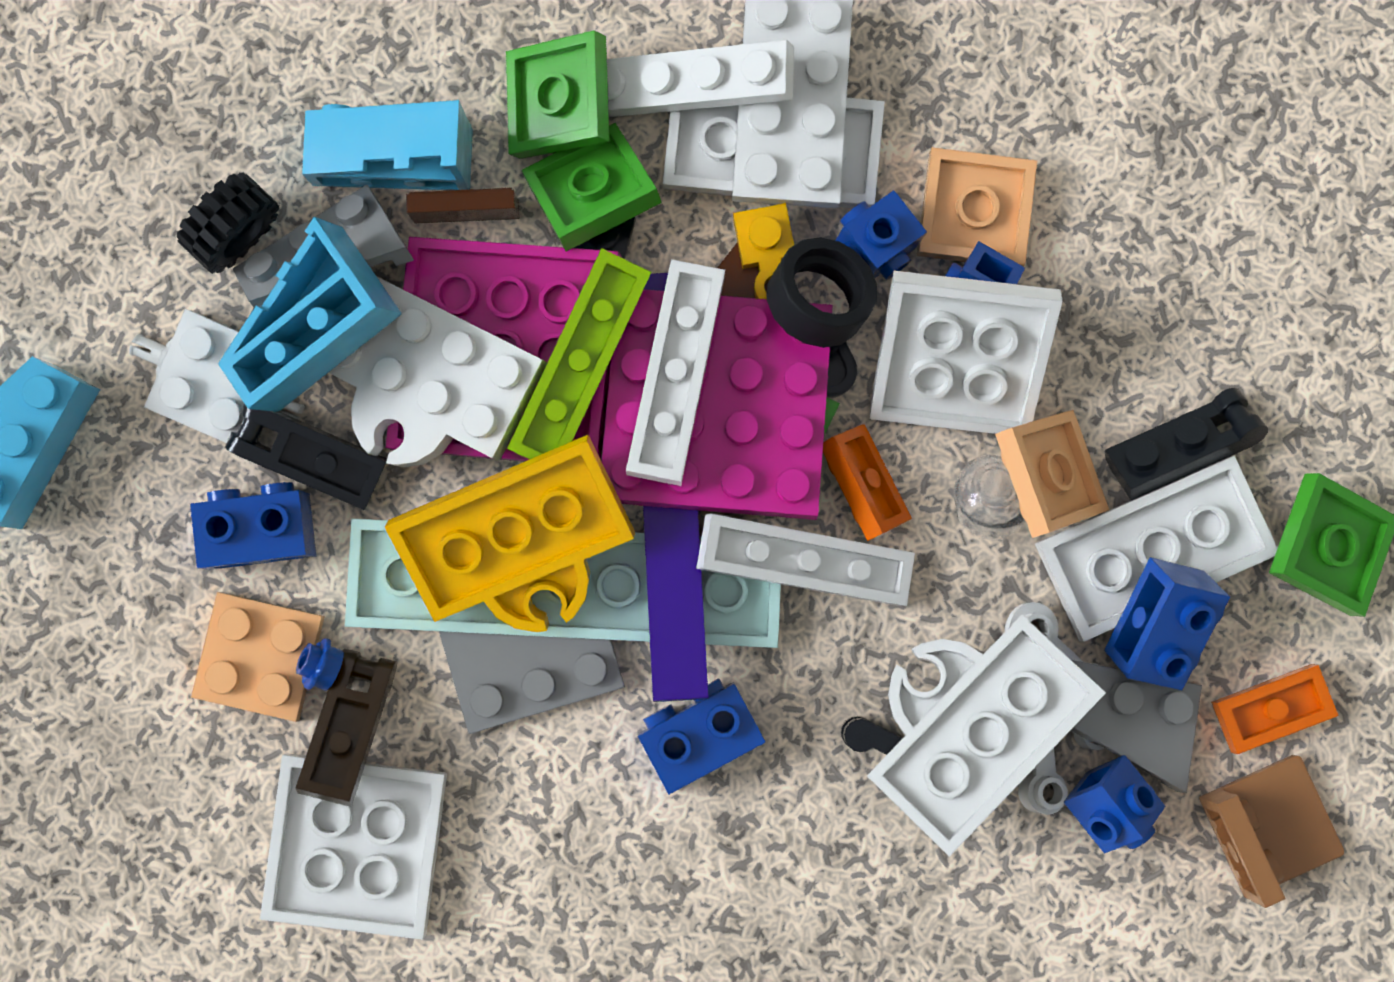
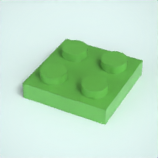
(557, 95)
(591, 188)
(1334, 545)

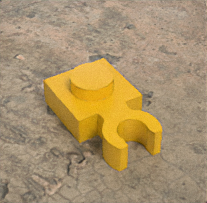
(763, 241)

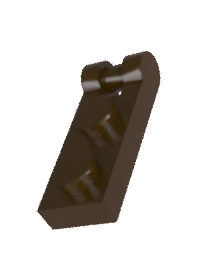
(346, 730)

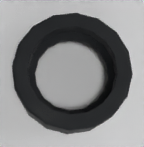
(839, 265)

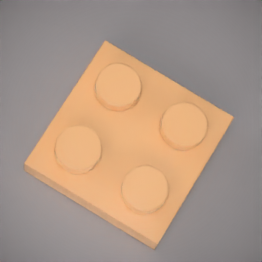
(976, 200)
(1051, 473)
(254, 656)

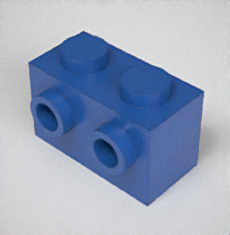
(252, 528)
(1166, 624)
(699, 736)

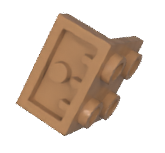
(1271, 828)

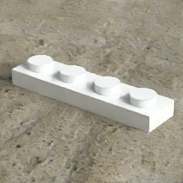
(701, 78)
(675, 373)
(805, 560)

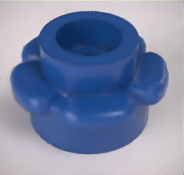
(319, 664)

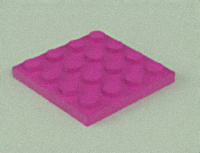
(512, 294)
(755, 420)

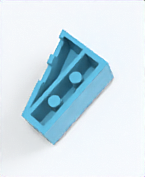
(389, 146)
(309, 322)
(37, 423)

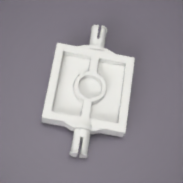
(190, 381)

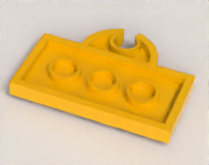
(515, 537)

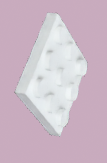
(963, 352)
(359, 863)

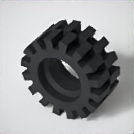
(227, 222)

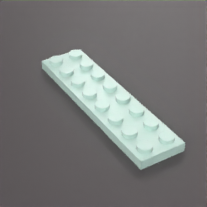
(615, 607)

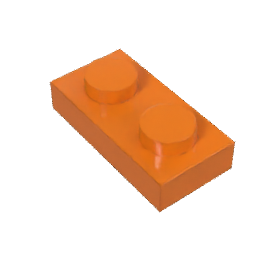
(865, 482)
(1274, 708)

